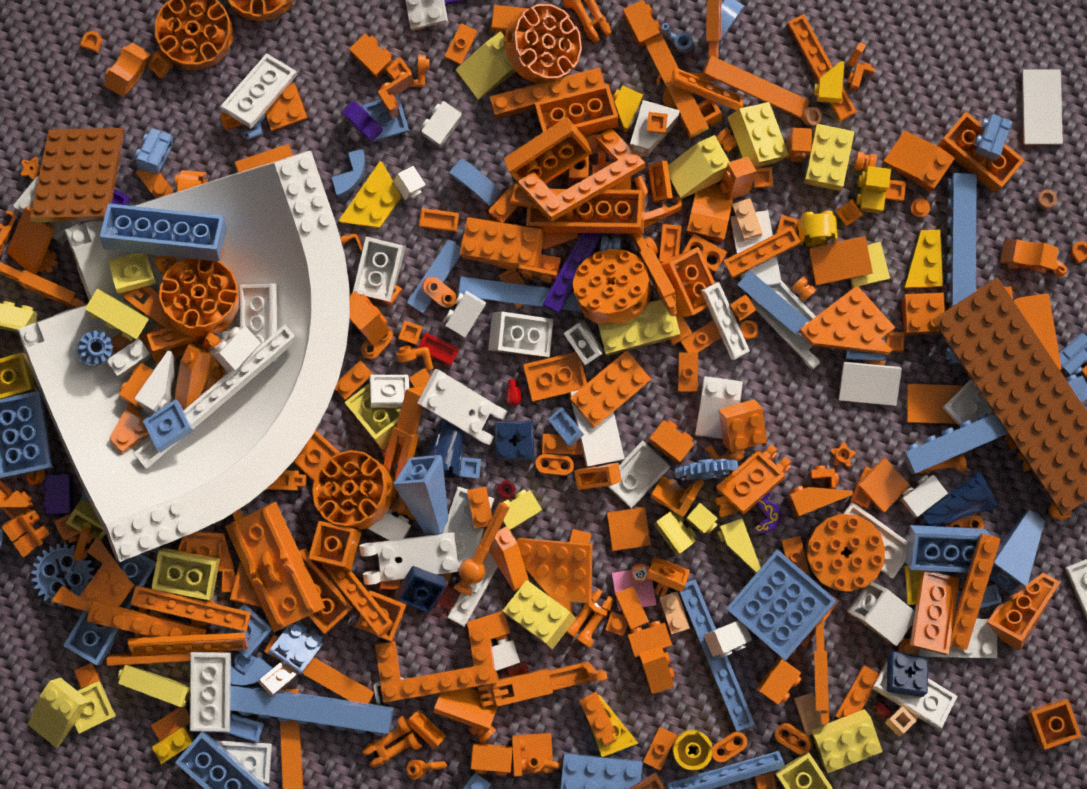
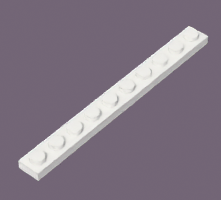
(226, 387)

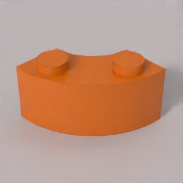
(127, 69)
(1029, 255)

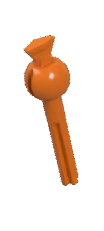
(472, 569)

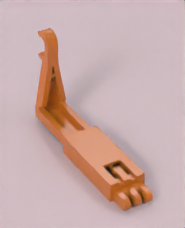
(713, 34)
(656, 272)
(31, 281)
(153, 311)
(404, 435)
(821, 674)
(539, 683)

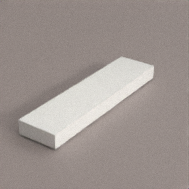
(725, 321)
(466, 604)

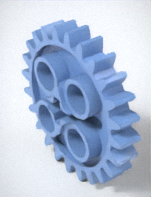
(706, 469)
(47, 582)

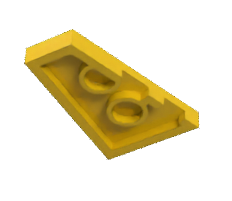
(927, 262)
(622, 736)

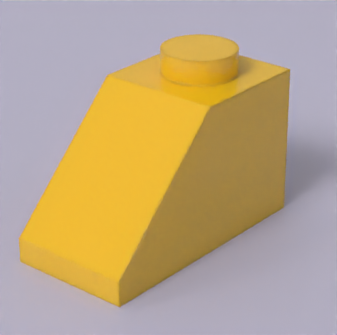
(830, 85)
(626, 105)

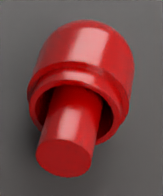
(512, 393)

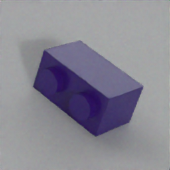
(58, 494)

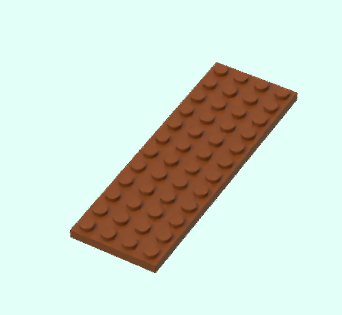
(1022, 389)

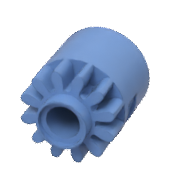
(86, 355)

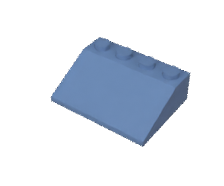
(23, 436)

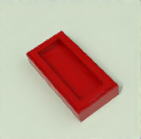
(439, 349)

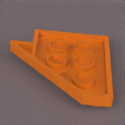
(850, 325)
(560, 569)

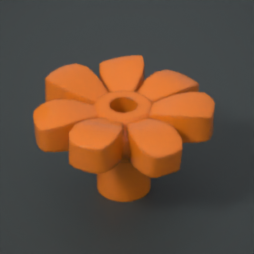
(48, 261)

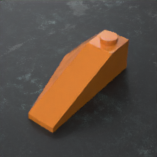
(193, 374)
(1019, 615)

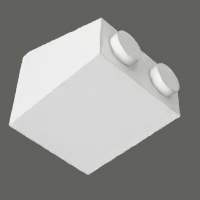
(644, 142)
(882, 613)

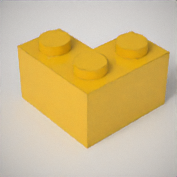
(873, 184)

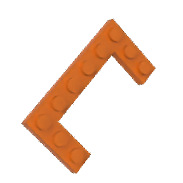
(554, 206)
(398, 689)

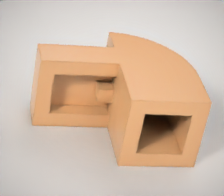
(901, 721)

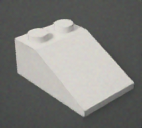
(379, 268)
(520, 334)
(160, 386)
(715, 394)

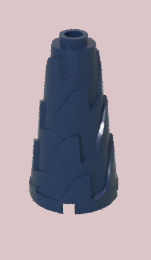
(448, 444)
(962, 502)

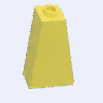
(155, 685)

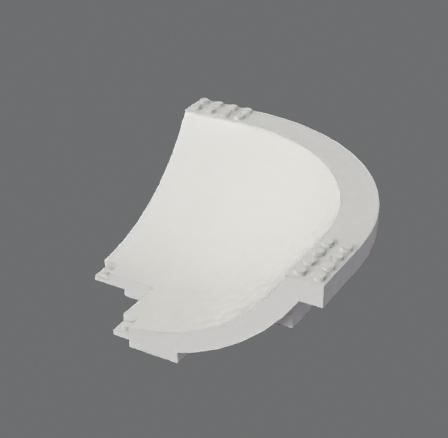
(274, 234)

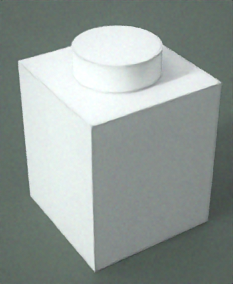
(409, 183)

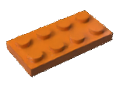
(610, 389)
(934, 612)

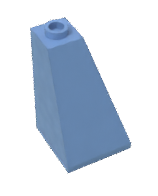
(424, 492)
(1017, 553)

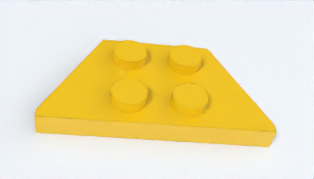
(373, 201)

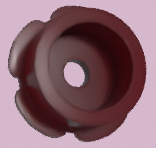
(511, 489)
(882, 709)

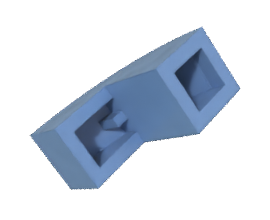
(730, 12)
(347, 182)
(476, 182)
(253, 675)

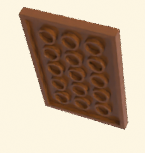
(77, 175)

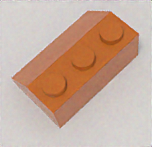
(688, 277)

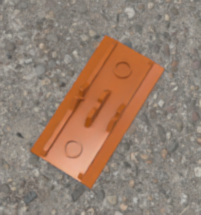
(275, 566)

